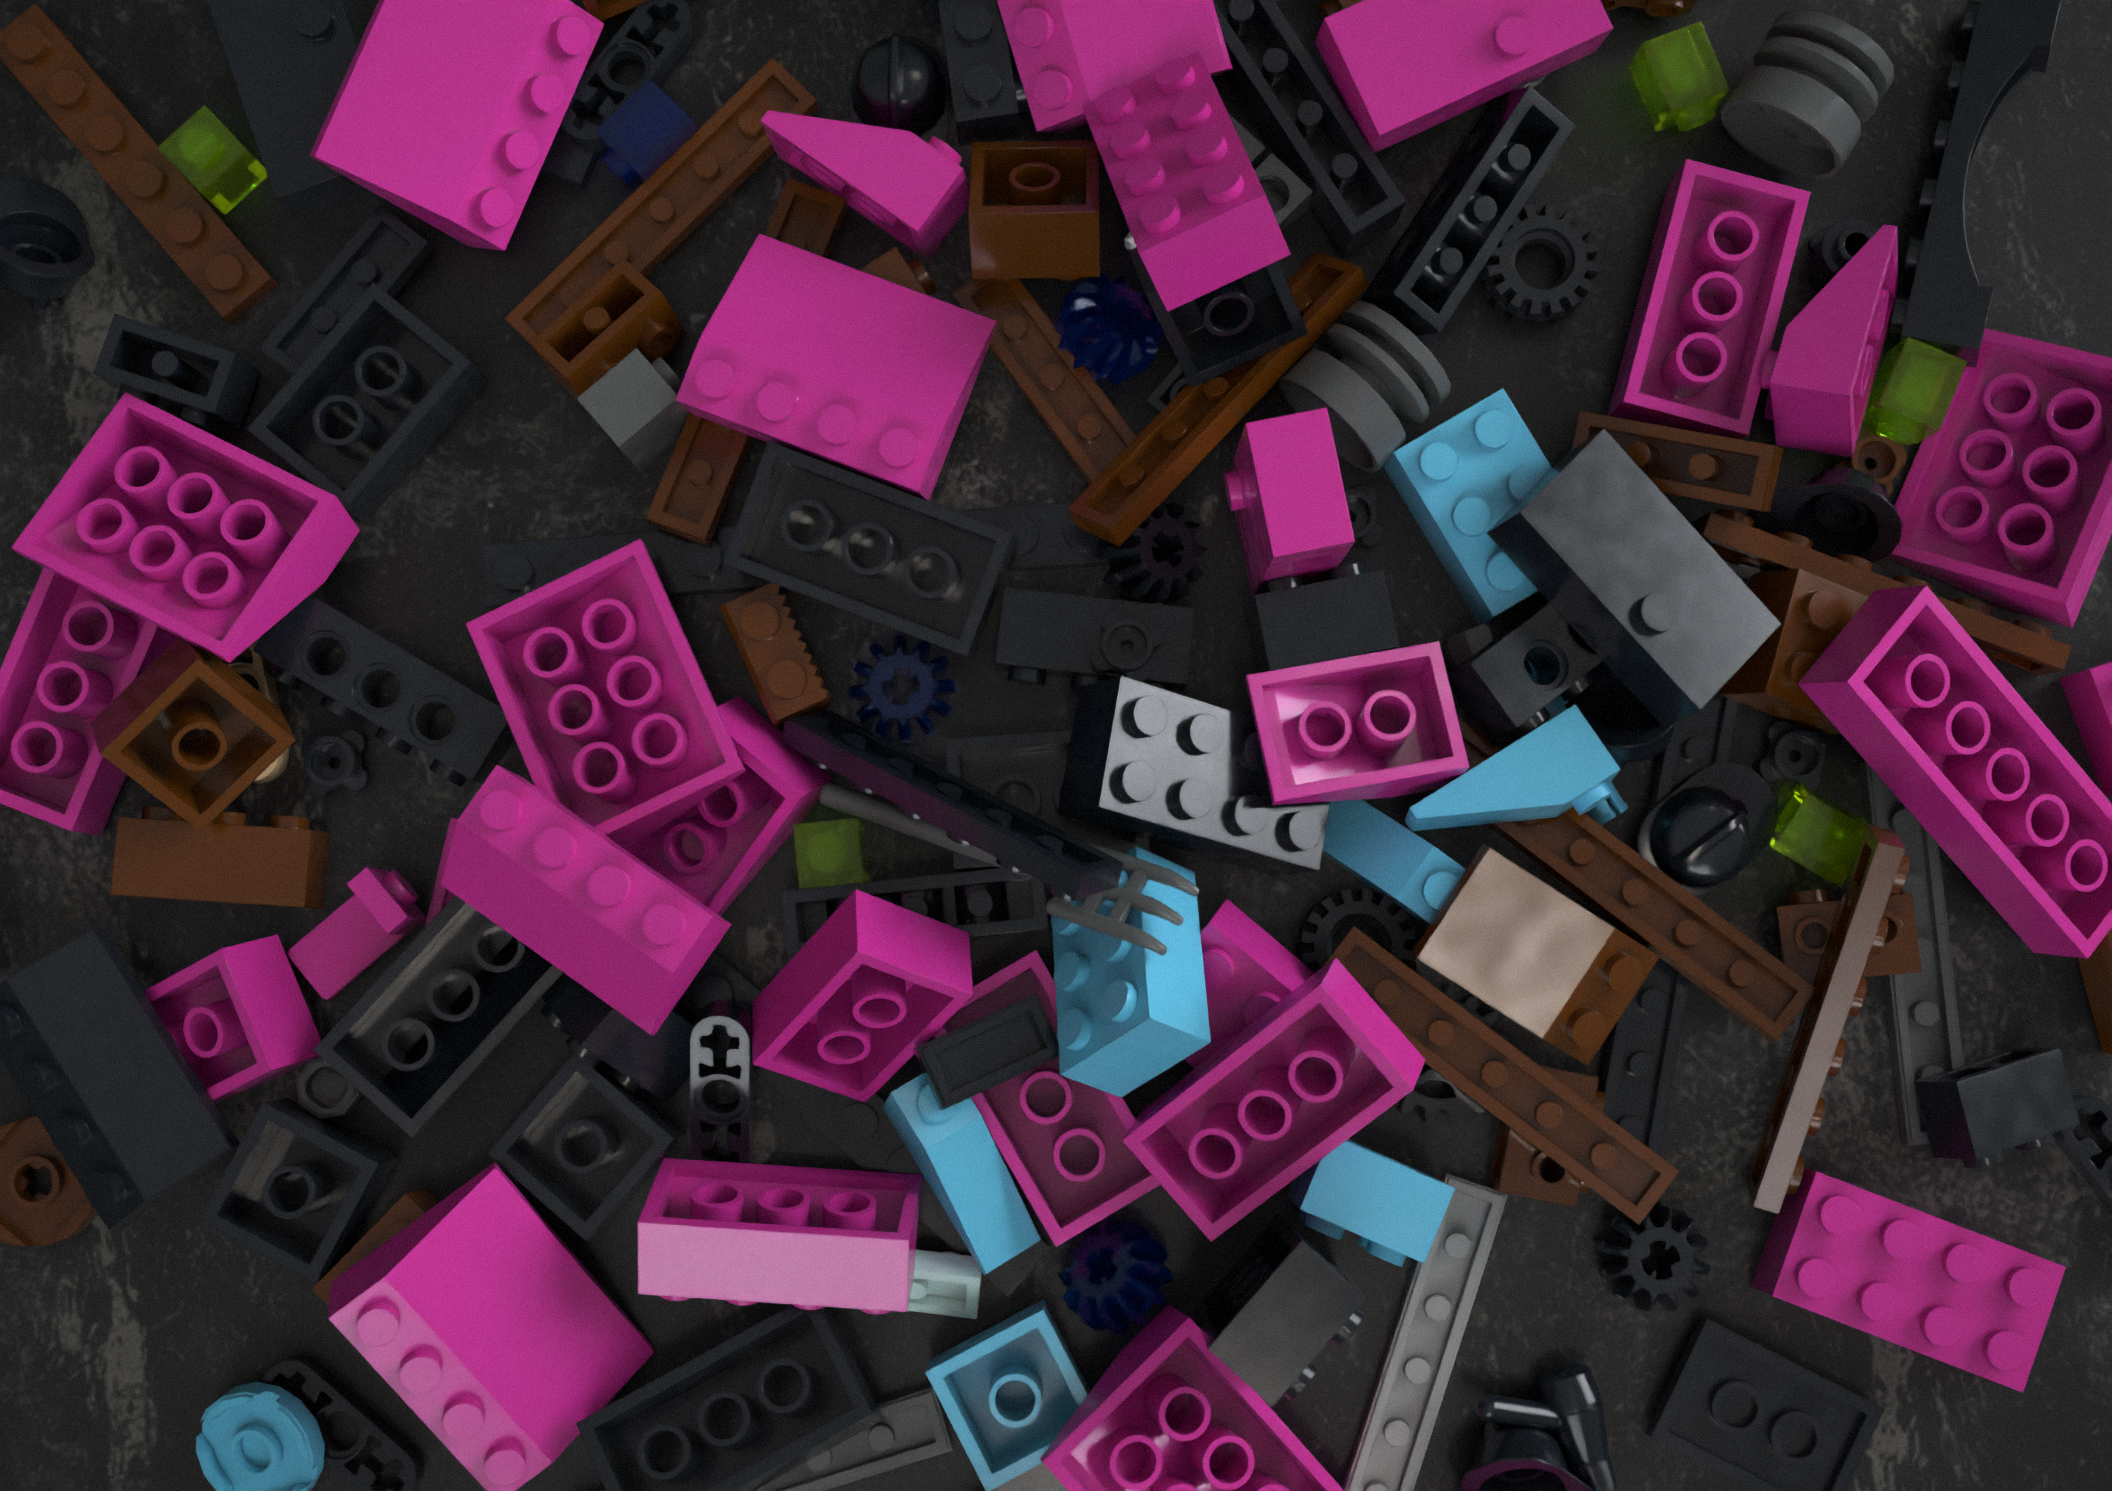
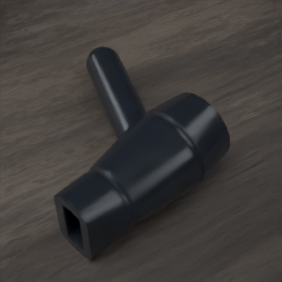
(1573, 1415)

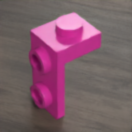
(358, 931)

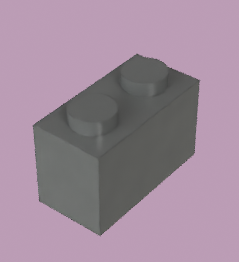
(638, 407)

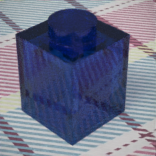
(644, 134)

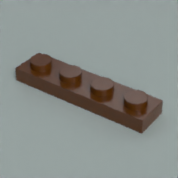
(1061, 396)

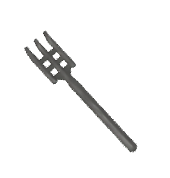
(1127, 898)

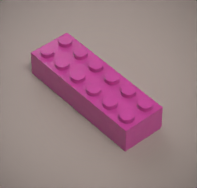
(1972, 766)

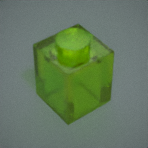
(1679, 78)
(213, 160)
(1913, 391)
(1818, 834)
(831, 853)

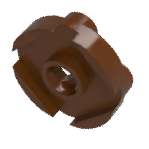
(46, 1216)

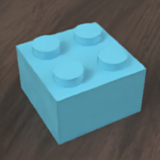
(1374, 1197)
(1009, 1392)

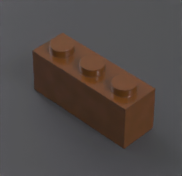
(1692, 461)
(223, 862)

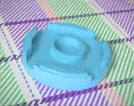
(260, 1441)

